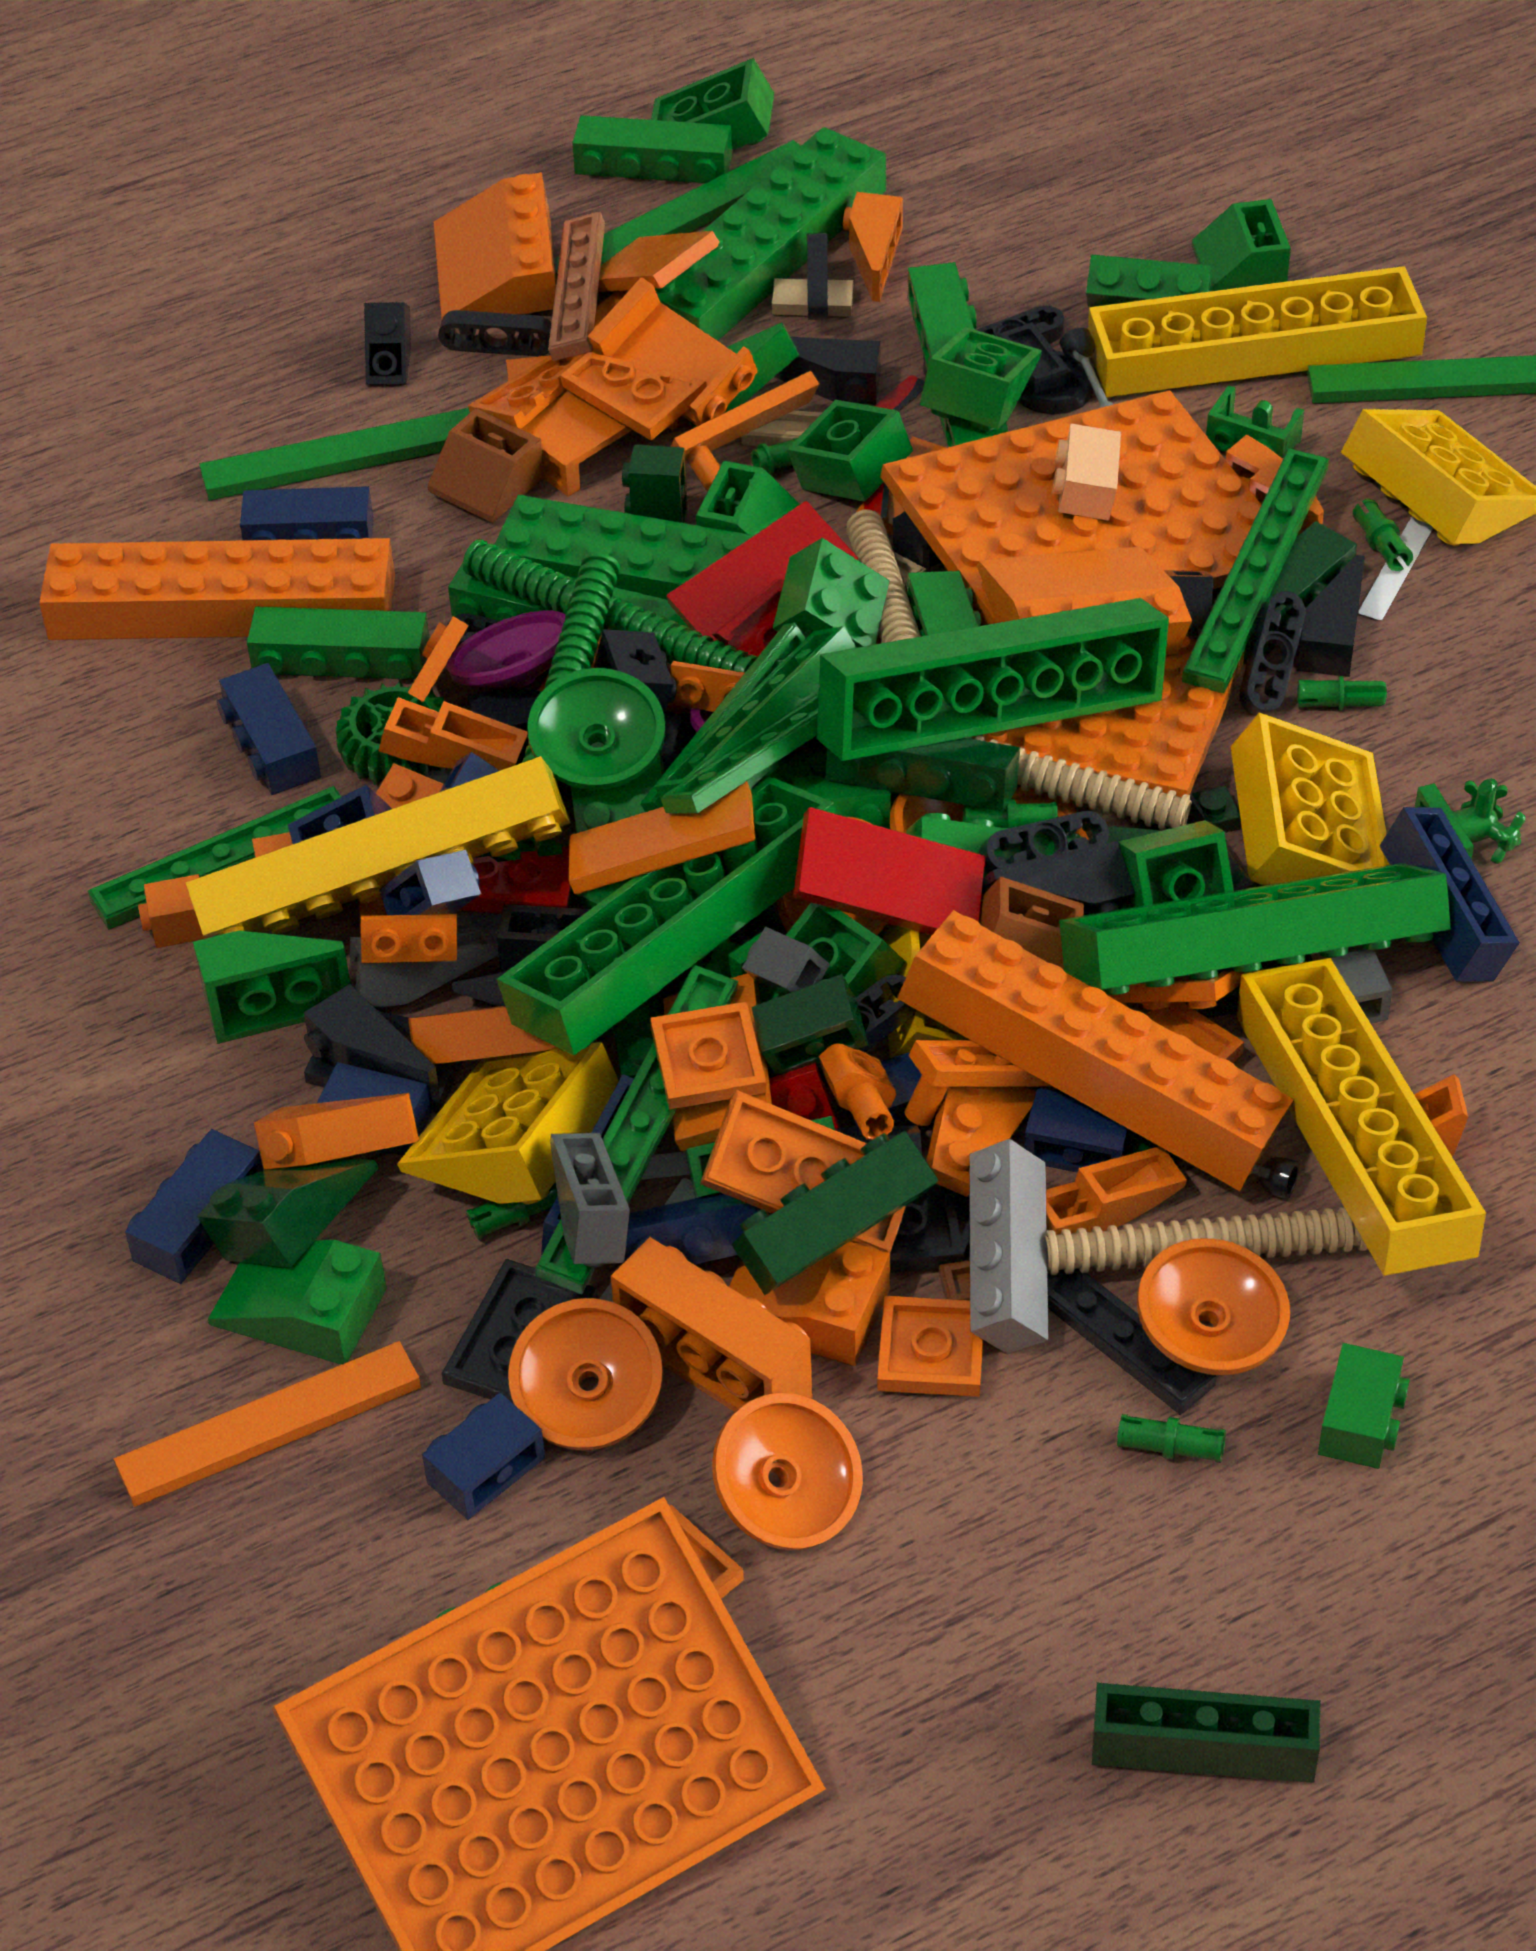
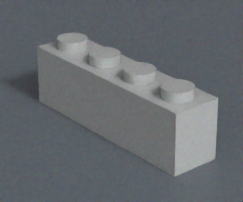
(1008, 1247)

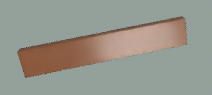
(577, 286)

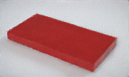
(743, 573)
(885, 873)

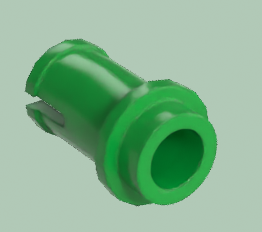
(772, 456)

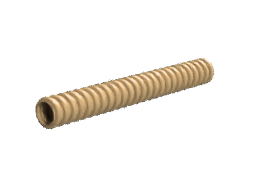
(874, 550)
(1100, 790)
(1144, 1243)

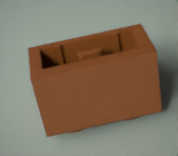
(486, 465)
(1028, 917)

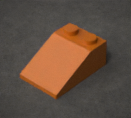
(830, 1300)

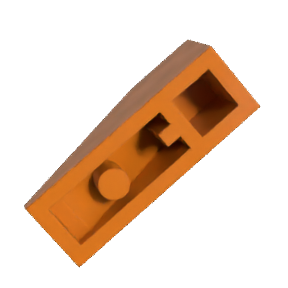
(874, 233)
(334, 1130)

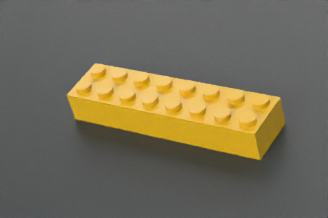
(1256, 331)
(367, 854)
(1360, 1117)

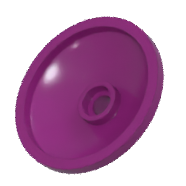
(508, 651)

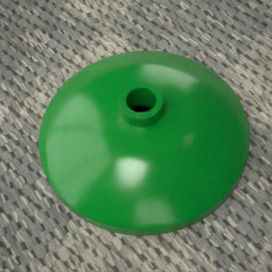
(595, 708)

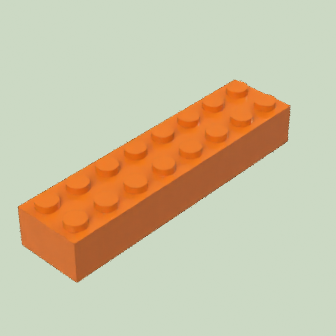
(205, 585)
(1095, 1049)

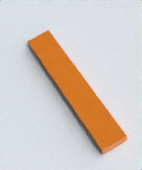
(266, 1423)

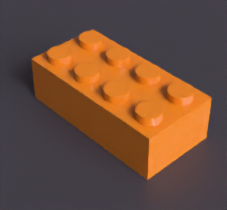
(710, 1331)

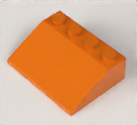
(498, 250)
(1080, 580)

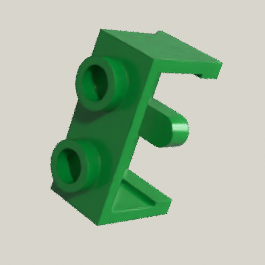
(1227, 427)

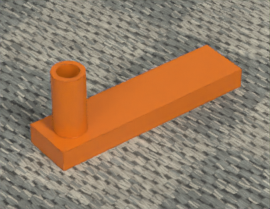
(719, 431)
(958, 1065)

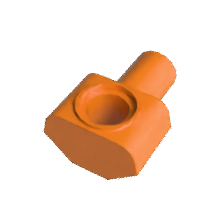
(860, 1087)

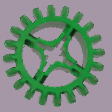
(368, 717)

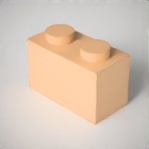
(1088, 471)

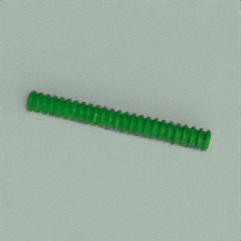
(555, 590)
(581, 630)

